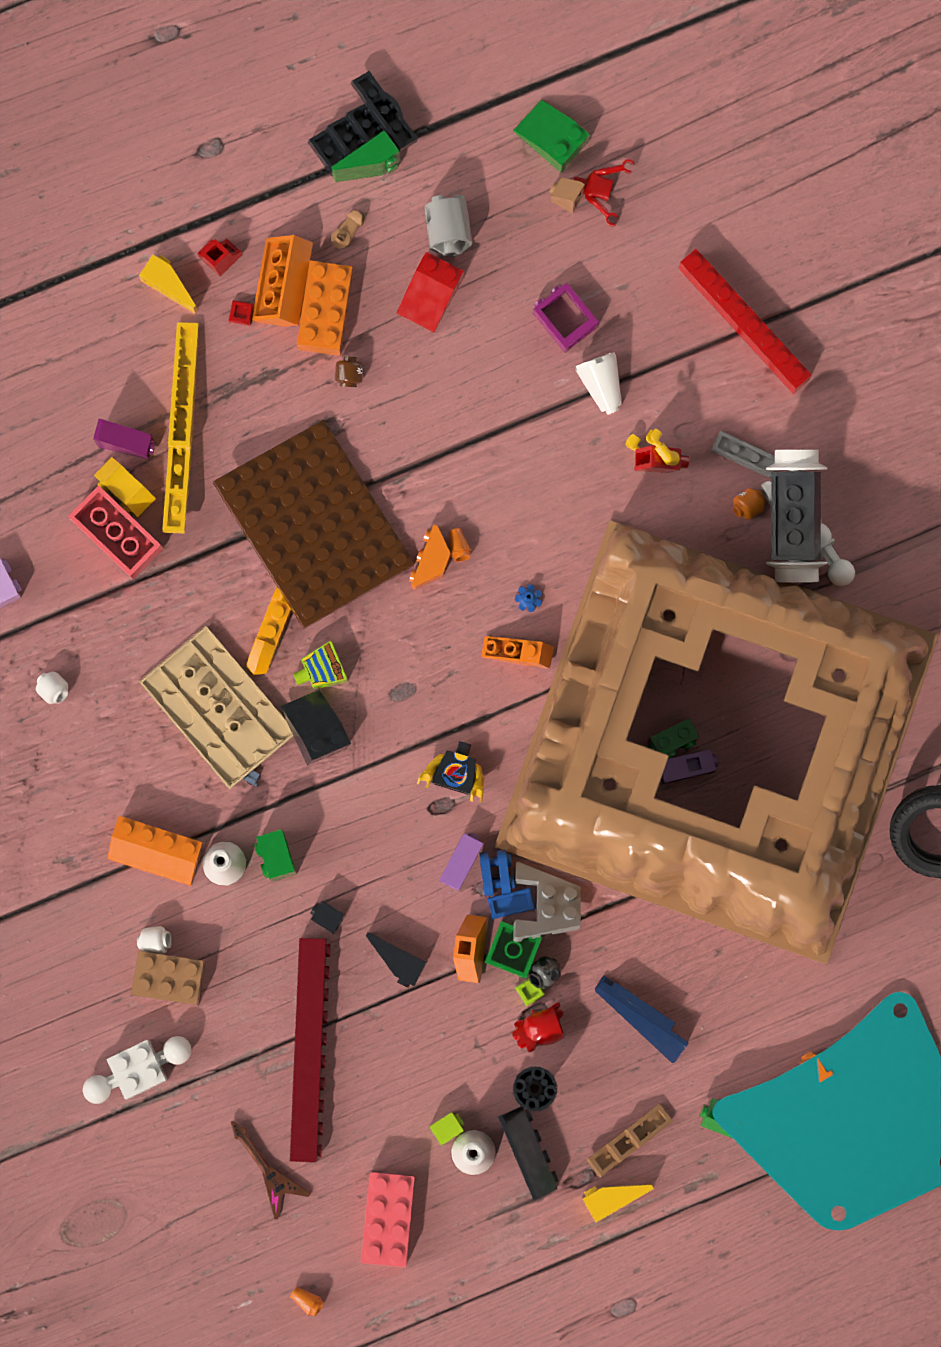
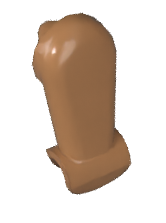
(344, 234)

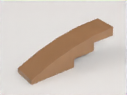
(629, 1140)

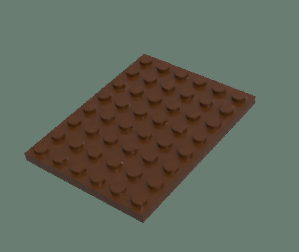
(313, 524)

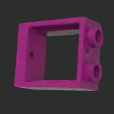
(577, 335)

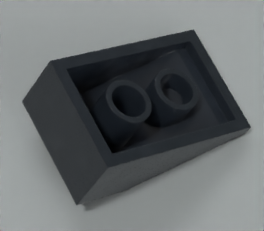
(315, 727)

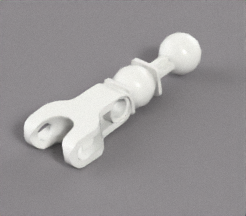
(840, 571)

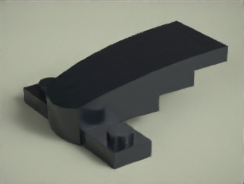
(362, 124)

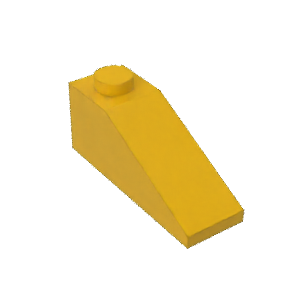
(162, 277)
(609, 1199)

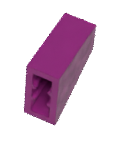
(123, 439)

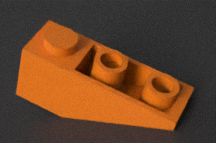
(517, 651)

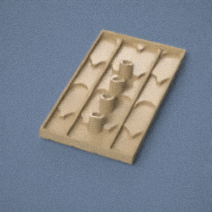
(217, 707)

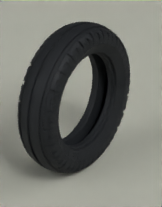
(901, 840)

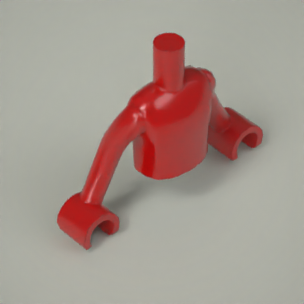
(601, 187)

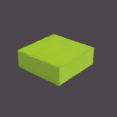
(529, 992)

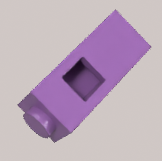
(689, 766)
(461, 861)

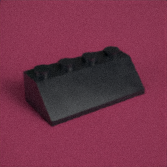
(528, 1152)

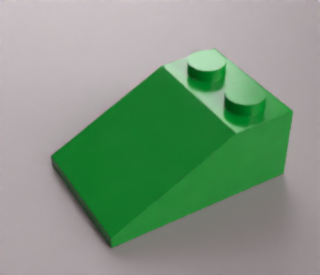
(552, 135)
(369, 160)

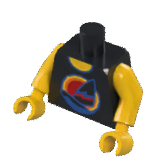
(456, 772)

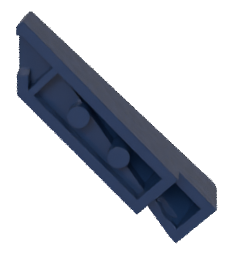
(644, 1018)

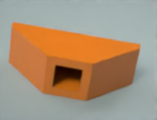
(432, 560)
(470, 948)

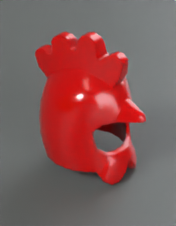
(539, 1028)

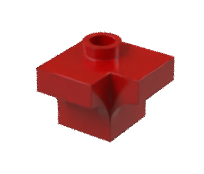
(219, 255)

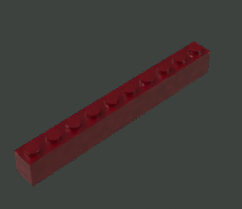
(308, 1050)

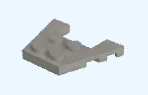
(556, 904)

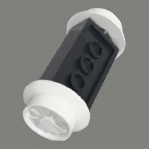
(796, 516)

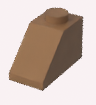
(567, 194)

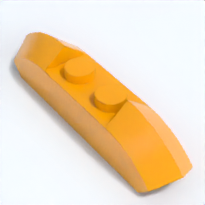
(269, 634)

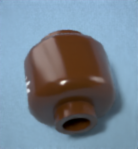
(349, 372)

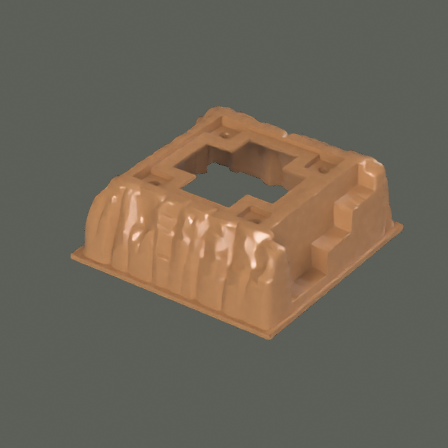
(672, 854)

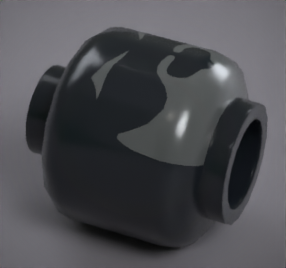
(544, 972)

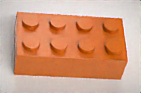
(325, 308)

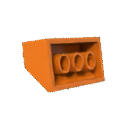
(282, 281)
(155, 850)

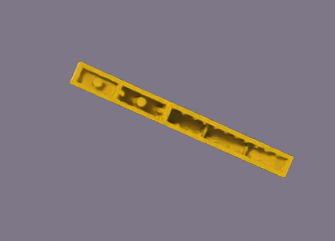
(181, 428)

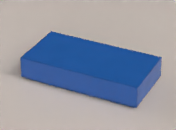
(511, 903)

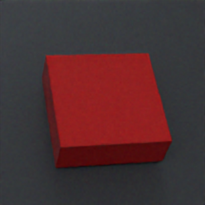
(241, 313)

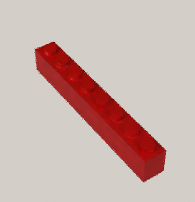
(744, 321)

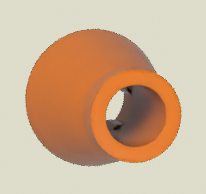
(459, 547)
(308, 1302)

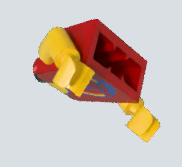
(657, 456)

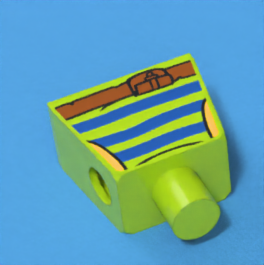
(321, 668)

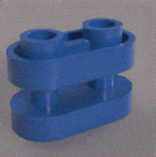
(503, 861)

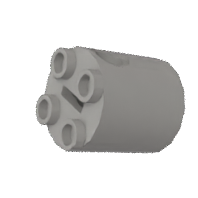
(448, 225)

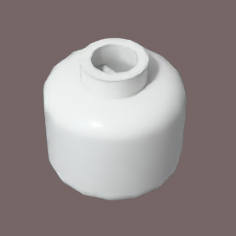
(52, 687)
(154, 940)

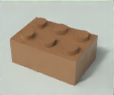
(168, 978)

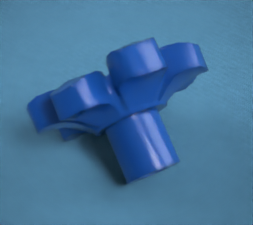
(529, 603)

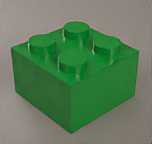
(276, 855)
(512, 955)

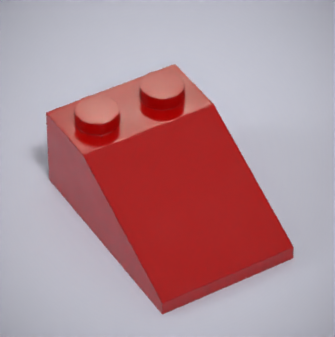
(430, 292)

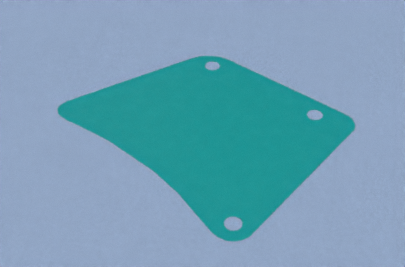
(861, 1134)

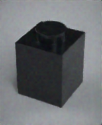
(327, 916)

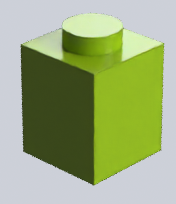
(447, 1127)

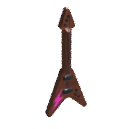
(275, 1182)

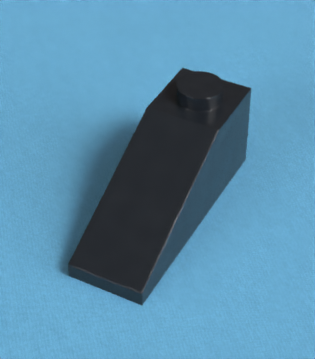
(401, 964)

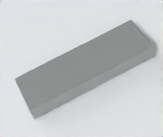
(743, 453)

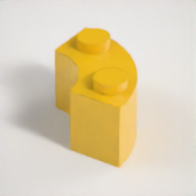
(124, 487)

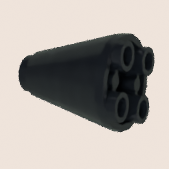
(543, 1097)

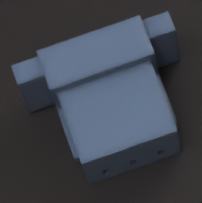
(252, 778)

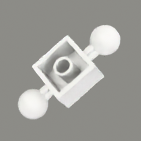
(137, 1069)

